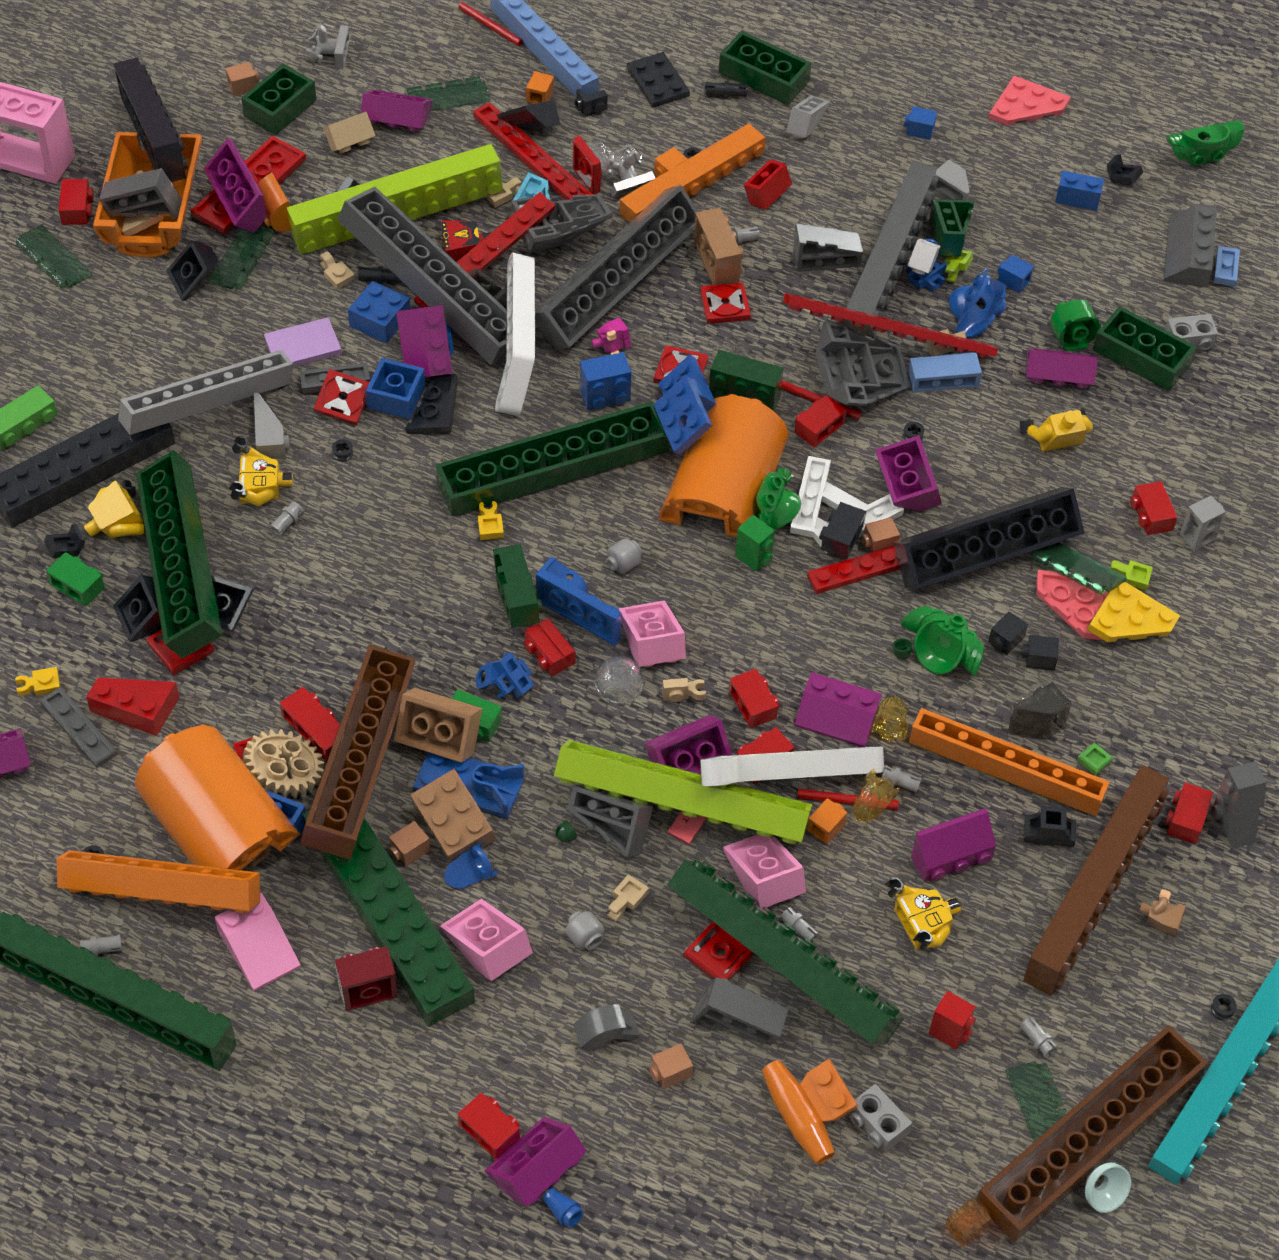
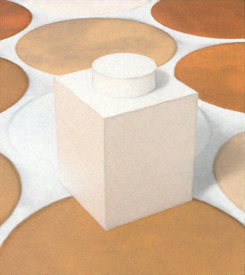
(923, 256)

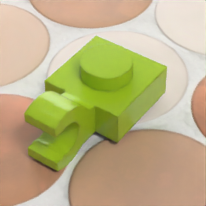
(956, 263)
(1136, 573)

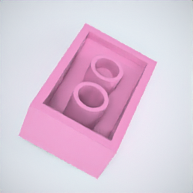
(653, 633)
(766, 869)
(488, 939)
(257, 944)

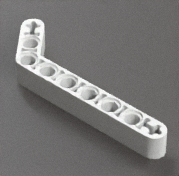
(519, 334)
(787, 765)

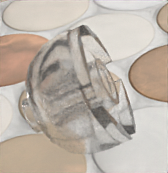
(619, 680)

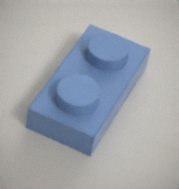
(1226, 266)

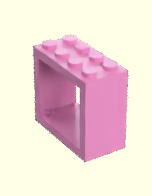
(40, 114)

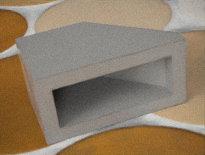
(952, 181)

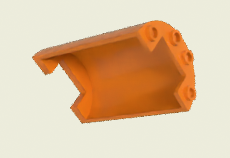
(159, 238)
(727, 464)
(210, 800)

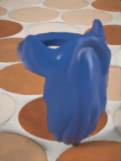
(469, 868)

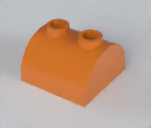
(275, 204)

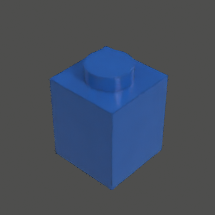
(920, 123)
(1015, 273)

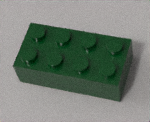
(764, 67)
(1144, 348)

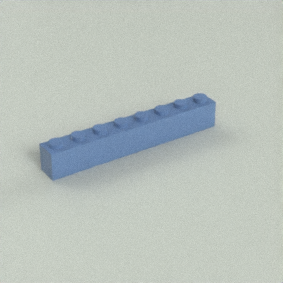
(546, 45)

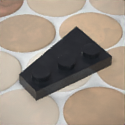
(437, 407)

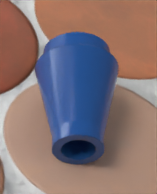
(564, 1209)

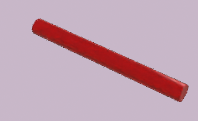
(490, 24)
(811, 396)
(836, 797)

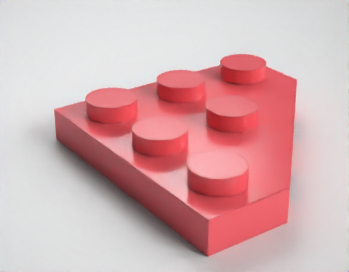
(1027, 102)
(1069, 600)

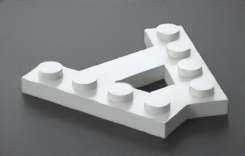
(816, 490)

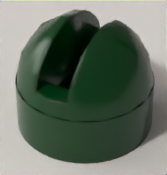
(902, 648)
(565, 832)

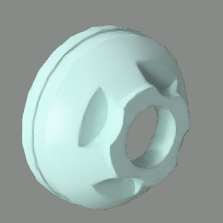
(1112, 1190)

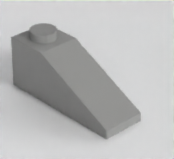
(806, 116)
(269, 431)

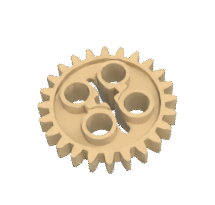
(283, 763)

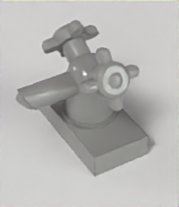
(331, 46)
(629, 179)

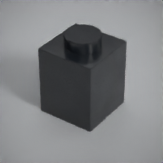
(1007, 633)
(1041, 652)

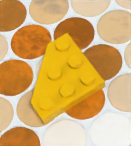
(1131, 616)

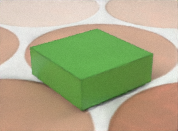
(1095, 759)

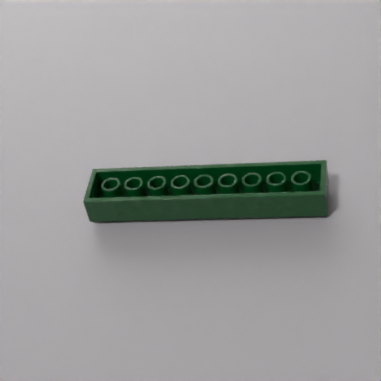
(551, 458)
(178, 555)
(400, 923)
(786, 952)
(116, 992)

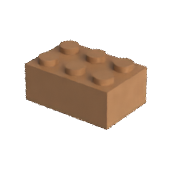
(718, 246)
(438, 724)
(452, 815)

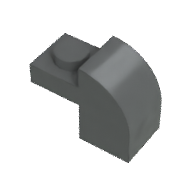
(605, 1024)

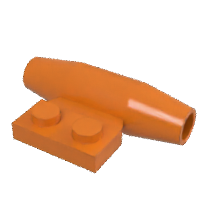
(807, 1105)

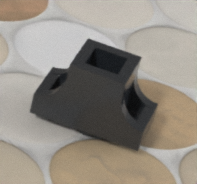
(1050, 827)

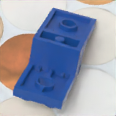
(684, 404)

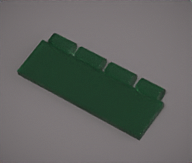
(454, 94)
(53, 257)
(241, 258)
(1078, 568)
(1036, 1098)

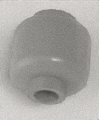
(624, 556)
(585, 930)

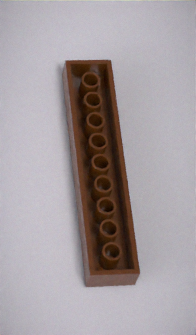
(358, 753)
(1097, 881)
(1091, 1133)

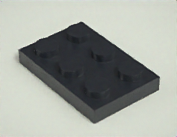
(658, 79)

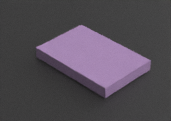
(305, 342)

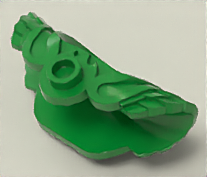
(1194, 148)
(777, 504)
(943, 641)

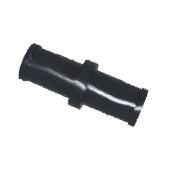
(726, 89)
(377, 274)

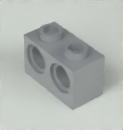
(1194, 329)
(1202, 522)
(885, 1115)

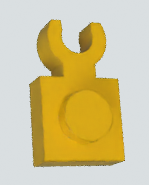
(490, 523)
(43, 682)

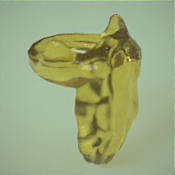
(891, 719)
(874, 797)

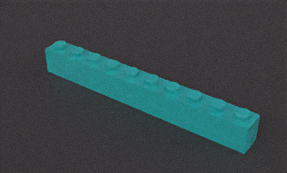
(1220, 1083)

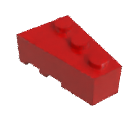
(134, 702)

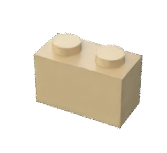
(349, 132)

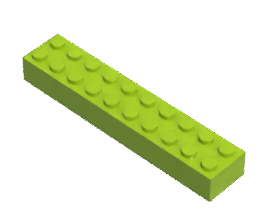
(413, 191)
(683, 791)

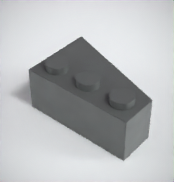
(741, 1011)

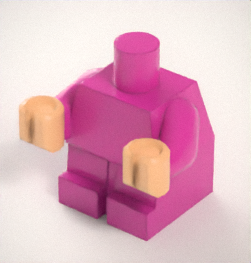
(612, 337)

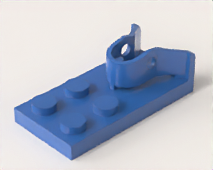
(572, 602)
(490, 785)

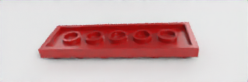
(272, 157)

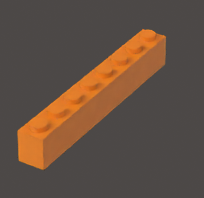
(699, 170)
(1009, 762)
(158, 881)

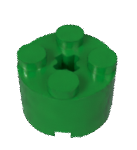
(1074, 324)

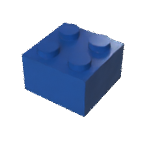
(376, 311)
(605, 381)
(395, 388)

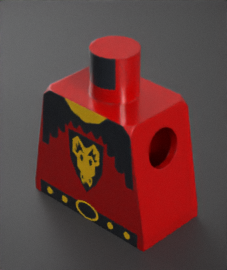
(460, 237)

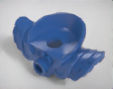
(963, 304)

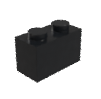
(843, 530)

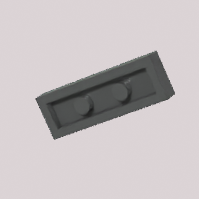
(313, 379)

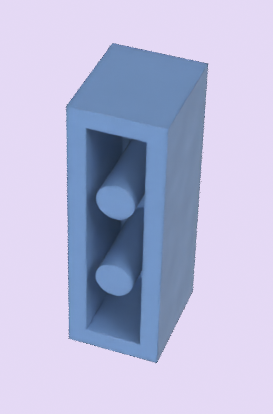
(944, 372)

